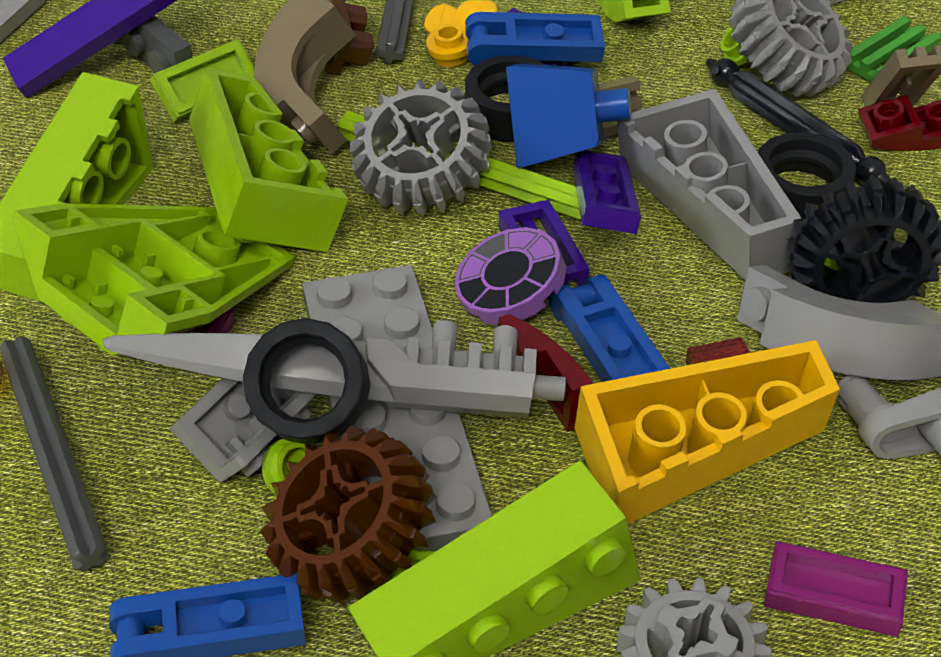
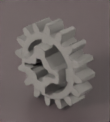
(691, 625)

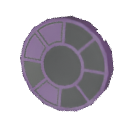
(510, 274)

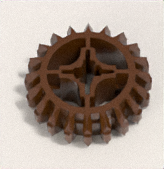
(364, 522)

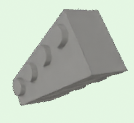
(711, 179)

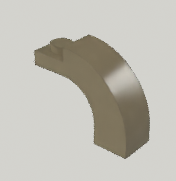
(290, 60)

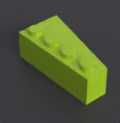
(86, 156)
(257, 167)
(506, 575)

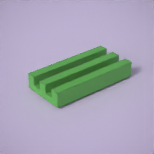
(883, 44)

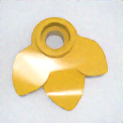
(447, 32)

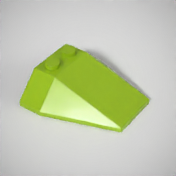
(140, 266)

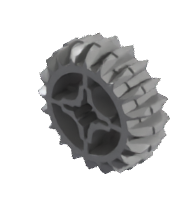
(792, 42)
(410, 173)

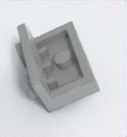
(226, 432)

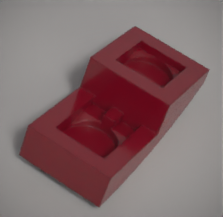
(552, 361)

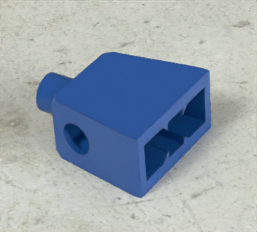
(560, 110)

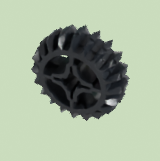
(858, 234)

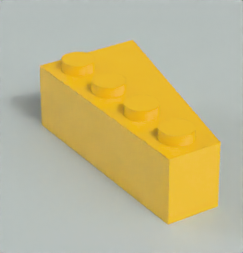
(700, 422)

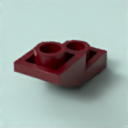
(900, 127)

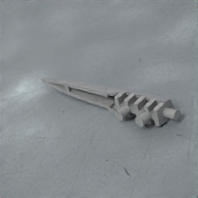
(405, 378)

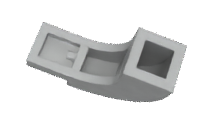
(856, 337)

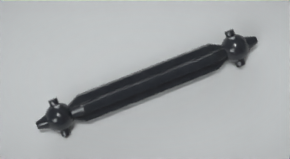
(788, 114)

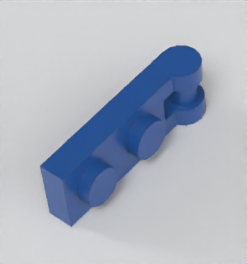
(534, 36)
(606, 329)
(210, 620)

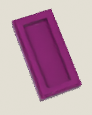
(837, 588)

